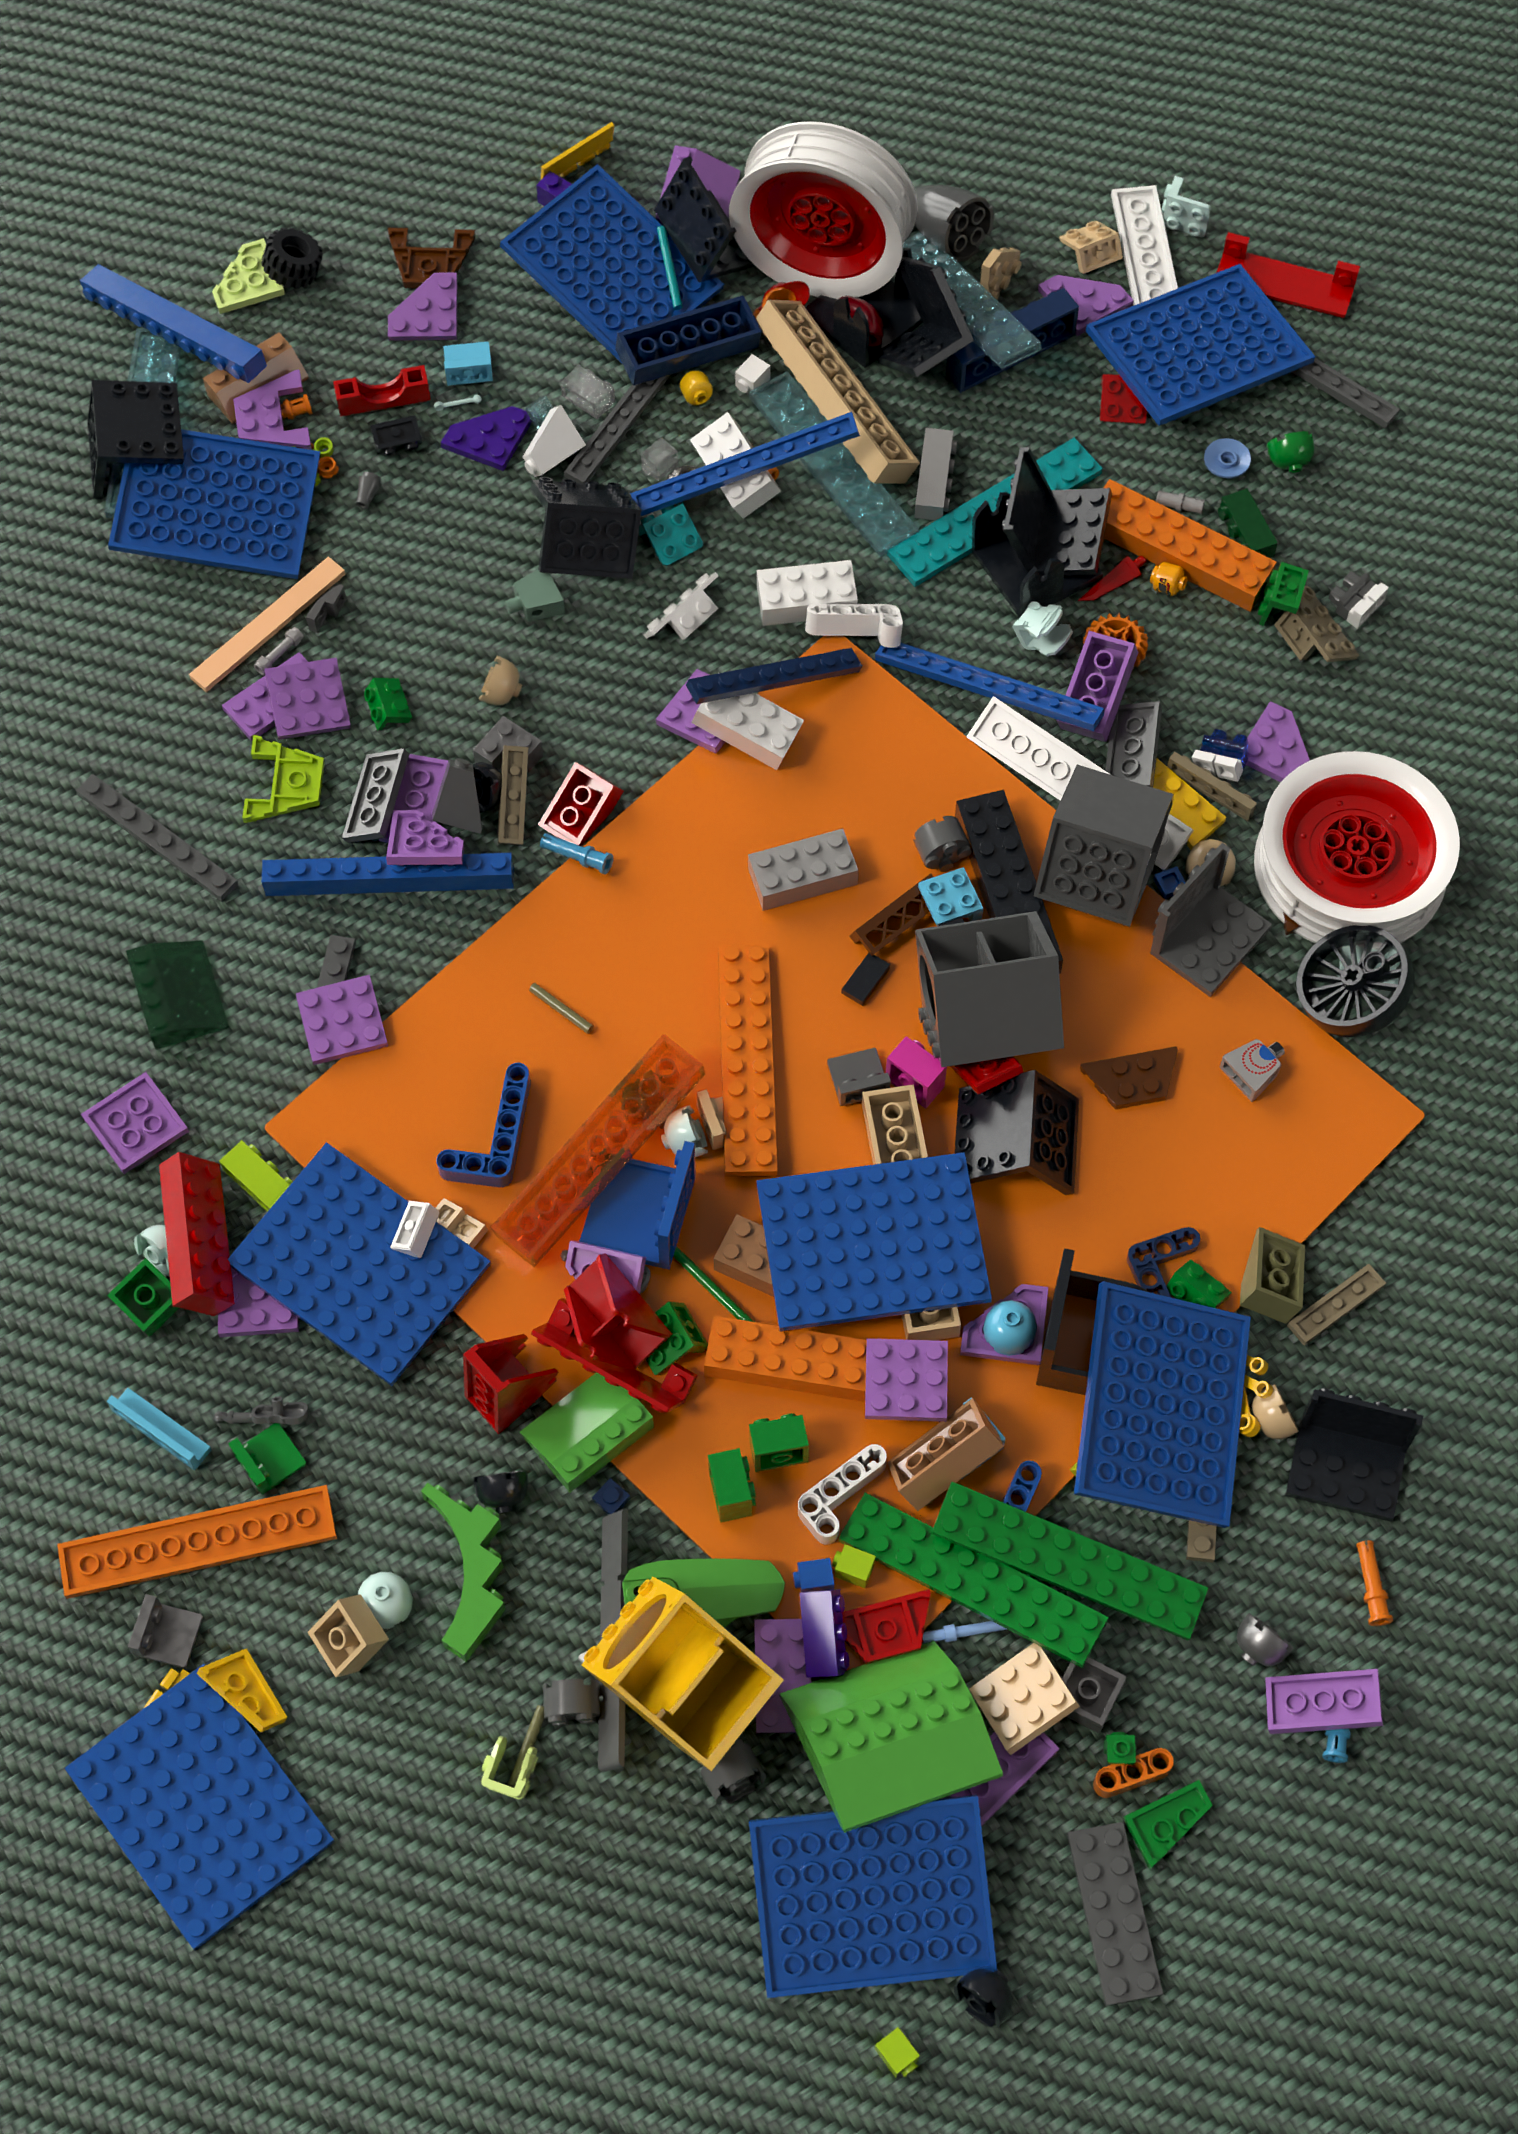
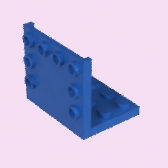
(643, 1208)

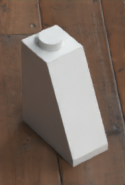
(552, 443)

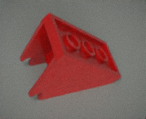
(613, 1316)
(499, 1382)

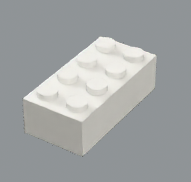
(727, 439)
(788, 591)
(751, 726)

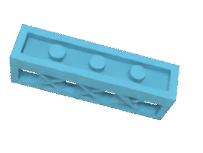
(160, 1428)

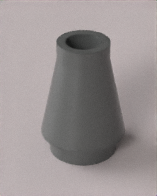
(367, 488)

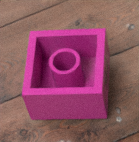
(915, 1066)

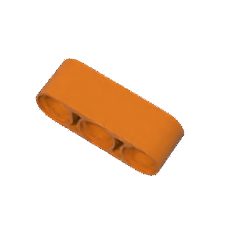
(1124, 1783)

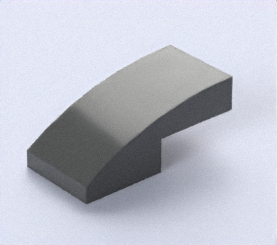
(328, 604)

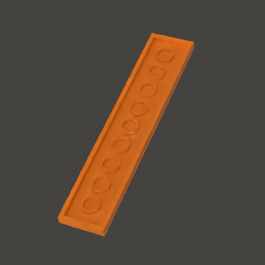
(747, 1060)
(196, 1541)

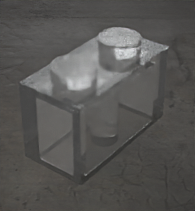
(588, 392)

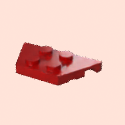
(887, 1627)

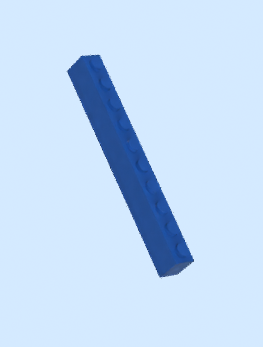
(173, 323)
(375, 876)

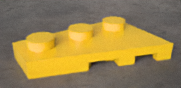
(245, 1689)

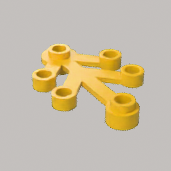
(1253, 1425)

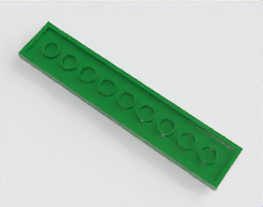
(1070, 1560)
(974, 1580)

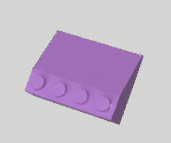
(714, 174)

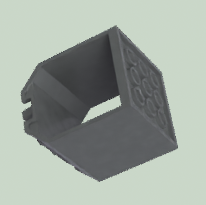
(1103, 844)

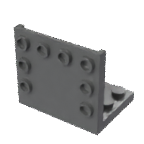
(1205, 928)

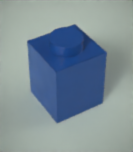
(814, 1575)

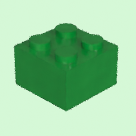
(145, 1297)
(778, 1442)
(730, 1486)

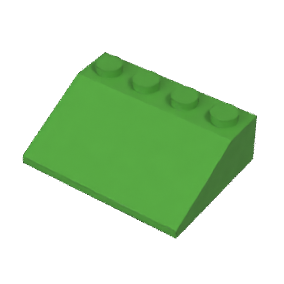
(587, 1430)

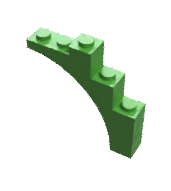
(478, 1607)

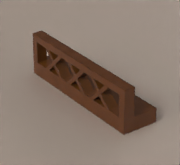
(891, 911)

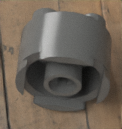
(942, 843)
(571, 1701)
(734, 1774)

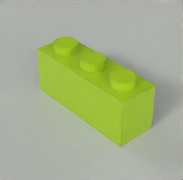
(254, 1175)

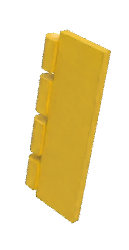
(580, 153)

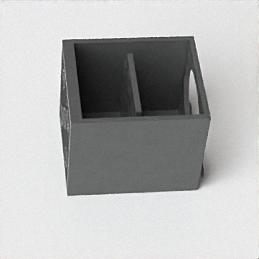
(989, 989)

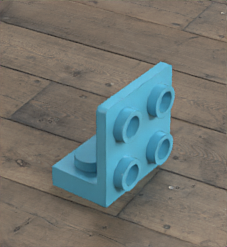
(467, 363)
(951, 897)

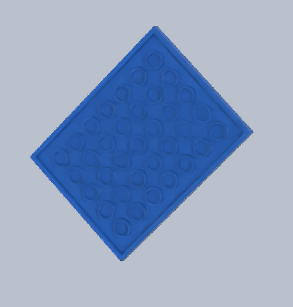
(604, 259)
(1199, 344)
(223, 507)
(873, 1241)
(332, 1265)
(1163, 1405)
(199, 1807)
(873, 1901)

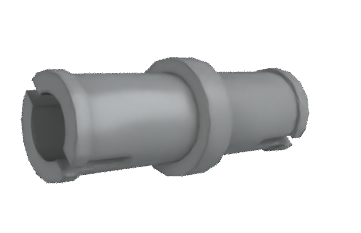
(1180, 502)

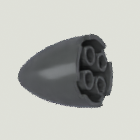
(953, 219)

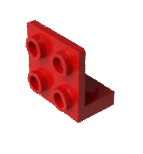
(1119, 402)

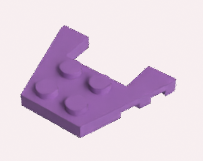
(260, 413)

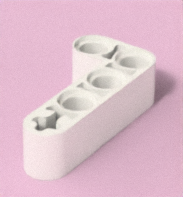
(856, 620)
(845, 1487)

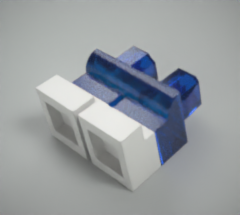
(1222, 756)

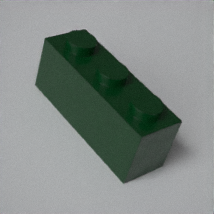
(1247, 523)

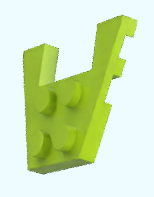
(295, 781)

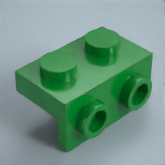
(387, 702)
(1197, 1286)

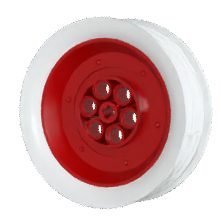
(823, 209)
(1369, 797)

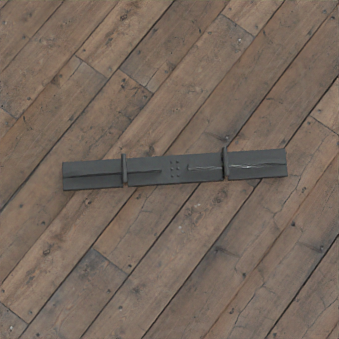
(613, 1571)

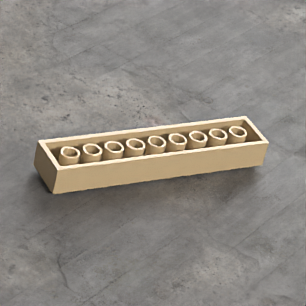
(836, 390)
(895, 1136)

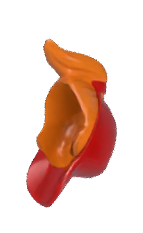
(786, 291)

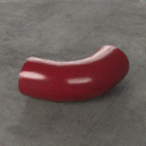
(873, 318)

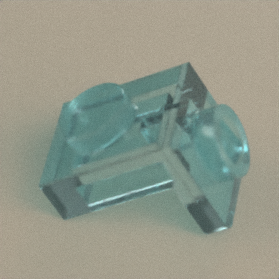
(539, 410)

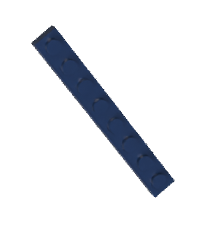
(773, 675)

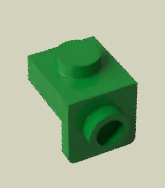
(1120, 1748)

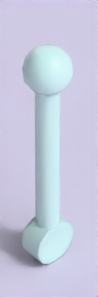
(440, 406)

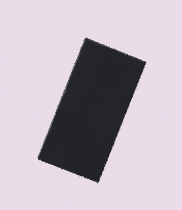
(865, 978)

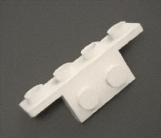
(689, 612)

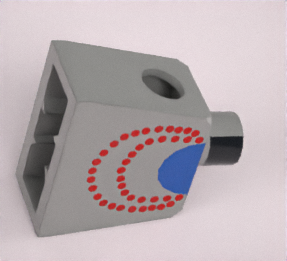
(1253, 1066)

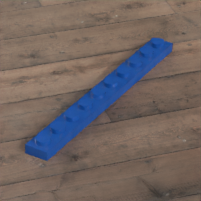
(746, 464)
(992, 684)

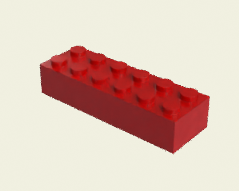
(196, 1234)

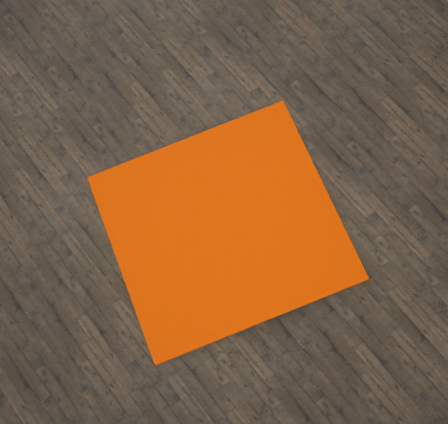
(642, 962)

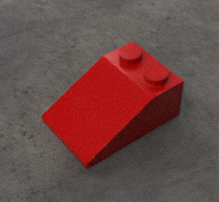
(580, 805)

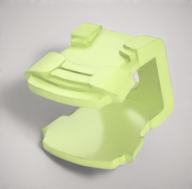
(491, 1765)

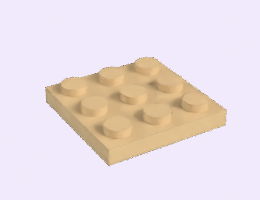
(1023, 1698)

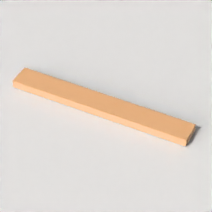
(267, 624)

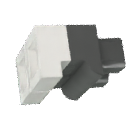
(1360, 599)

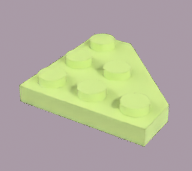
(245, 280)

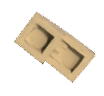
(459, 1223)

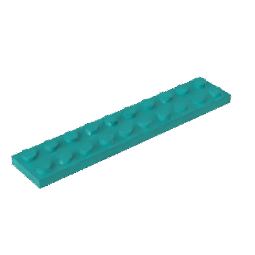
(951, 535)

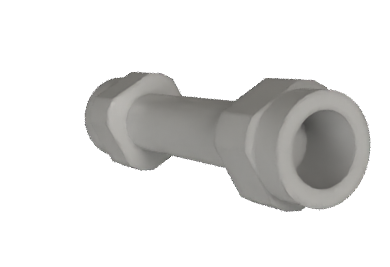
(292, 637)

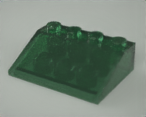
(176, 991)

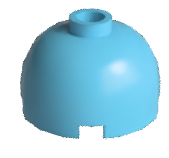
(1010, 1327)

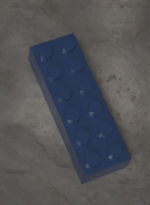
(1048, 319)
(688, 340)

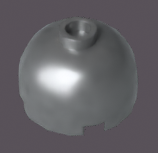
(1261, 1643)

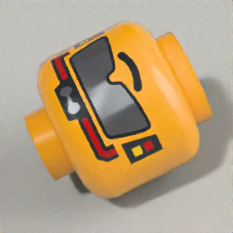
(1168, 578)

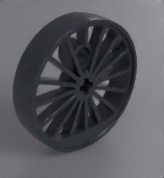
(1366, 979)

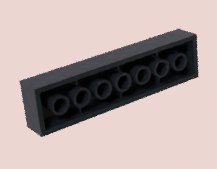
(1001, 859)

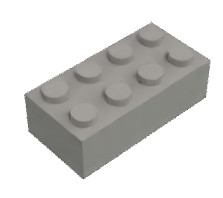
(803, 869)

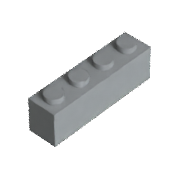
(934, 472)

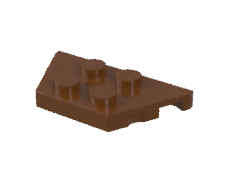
(1134, 1077)

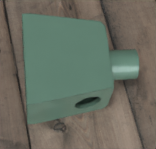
(536, 597)

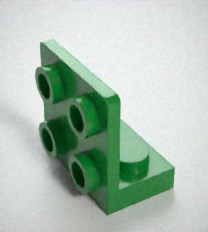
(1283, 590)
(685, 1337)
(268, 1457)

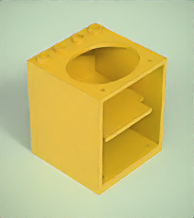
(682, 1672)

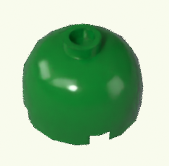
(1292, 451)

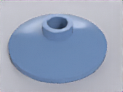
(1227, 451)

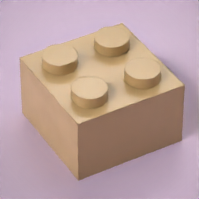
(348, 1635)

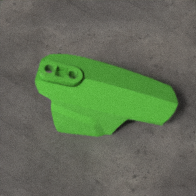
(718, 1586)

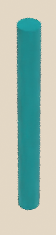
(669, 267)

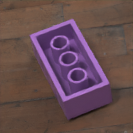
(1101, 679)

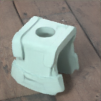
(1038, 629)

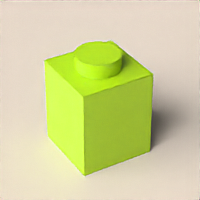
(853, 1565)
(897, 2053)

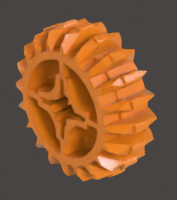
(1122, 629)

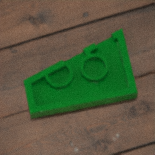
(1167, 1820)

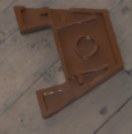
(419, 263)

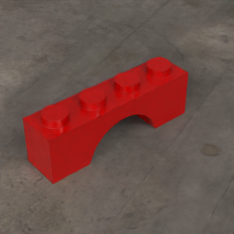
(407, 388)

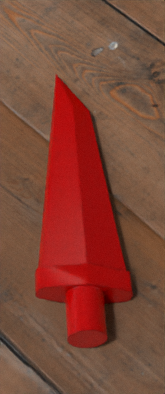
(1119, 575)

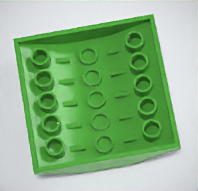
(892, 1735)

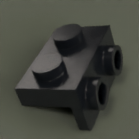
(396, 435)

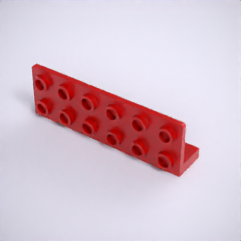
(1292, 282)
(663, 1397)

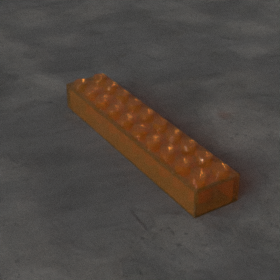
(598, 1150)

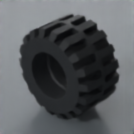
(292, 258)

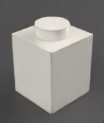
(752, 374)

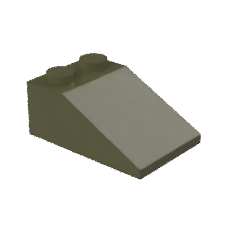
(1274, 1276)

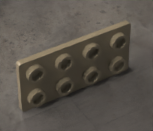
(1314, 629)

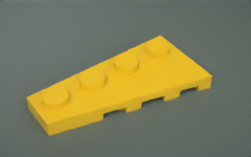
(1188, 805)

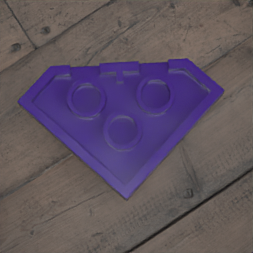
(489, 437)

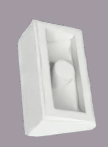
(415, 1228)

